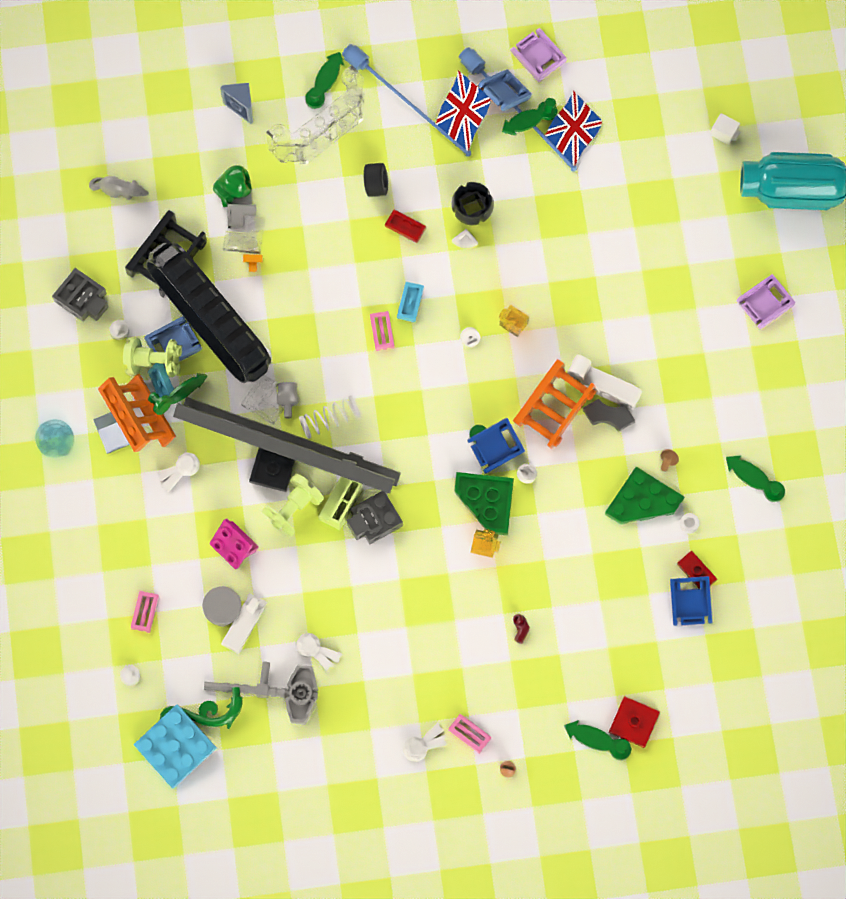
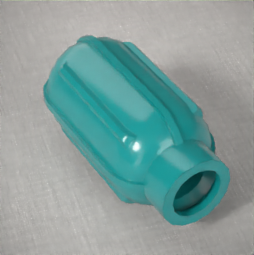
(795, 180)

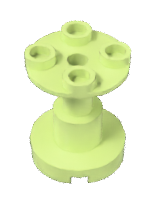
(137, 356)
(297, 500)

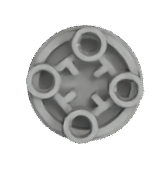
(221, 606)

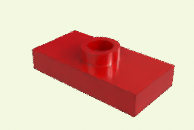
(405, 226)
(694, 567)

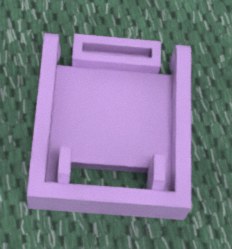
(536, 53)
(762, 304)

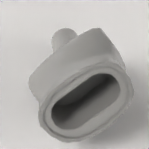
(287, 397)

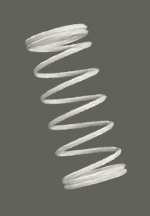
(353, 405)

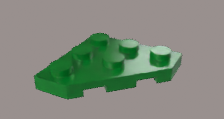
(486, 499)
(643, 499)

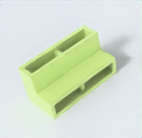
(340, 501)

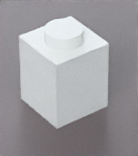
(725, 129)

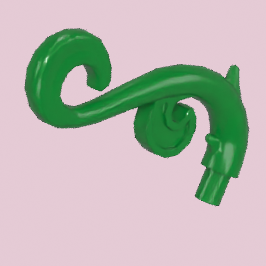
(228, 718)

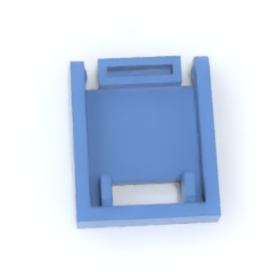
(501, 94)
(182, 334)

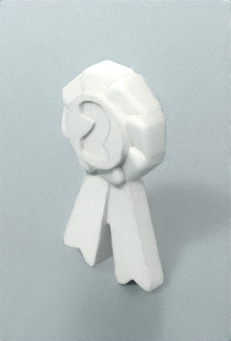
(186, 465)
(309, 645)
(416, 748)

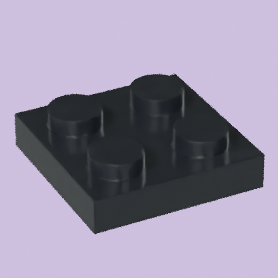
(272, 470)

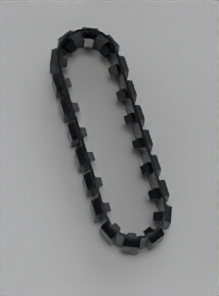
(208, 312)

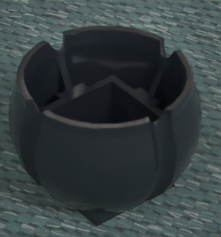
(467, 194)

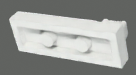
(244, 623)

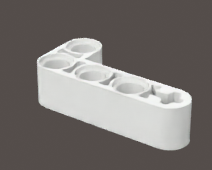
(606, 385)

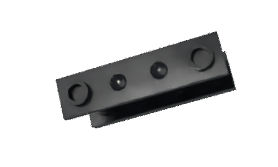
(156, 238)

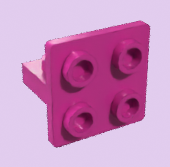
(233, 543)

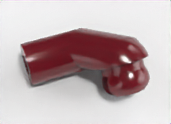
(522, 627)

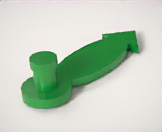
(324, 81)
(530, 118)
(163, 403)
(756, 478)
(599, 740)

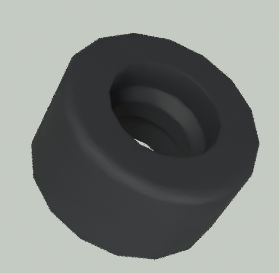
(375, 179)

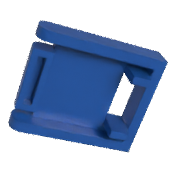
(492, 447)
(691, 604)

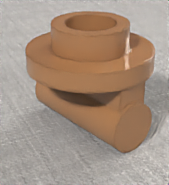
(668, 457)

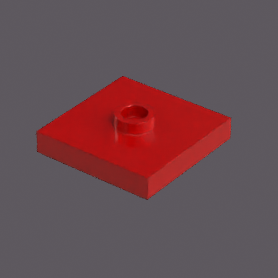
(634, 722)

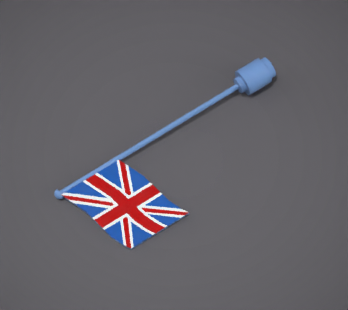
(460, 112)
(570, 129)

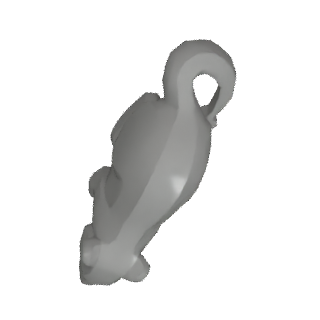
(115, 187)

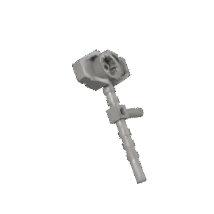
(300, 692)

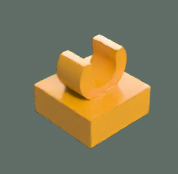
(253, 260)

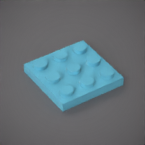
(175, 746)

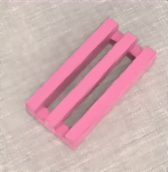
(384, 345)
(152, 612)
(482, 743)

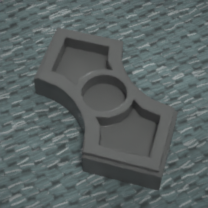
(618, 417)

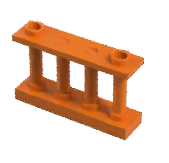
(535, 402)
(127, 419)

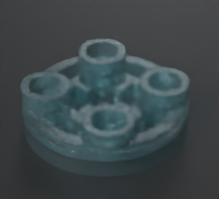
(54, 438)

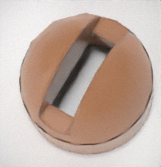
(506, 772)

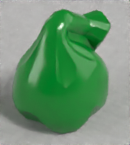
(233, 184)

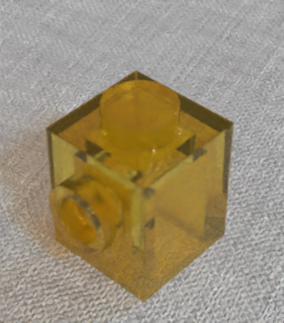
(513, 320)
(485, 543)

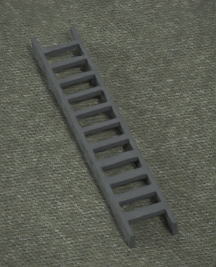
(286, 444)

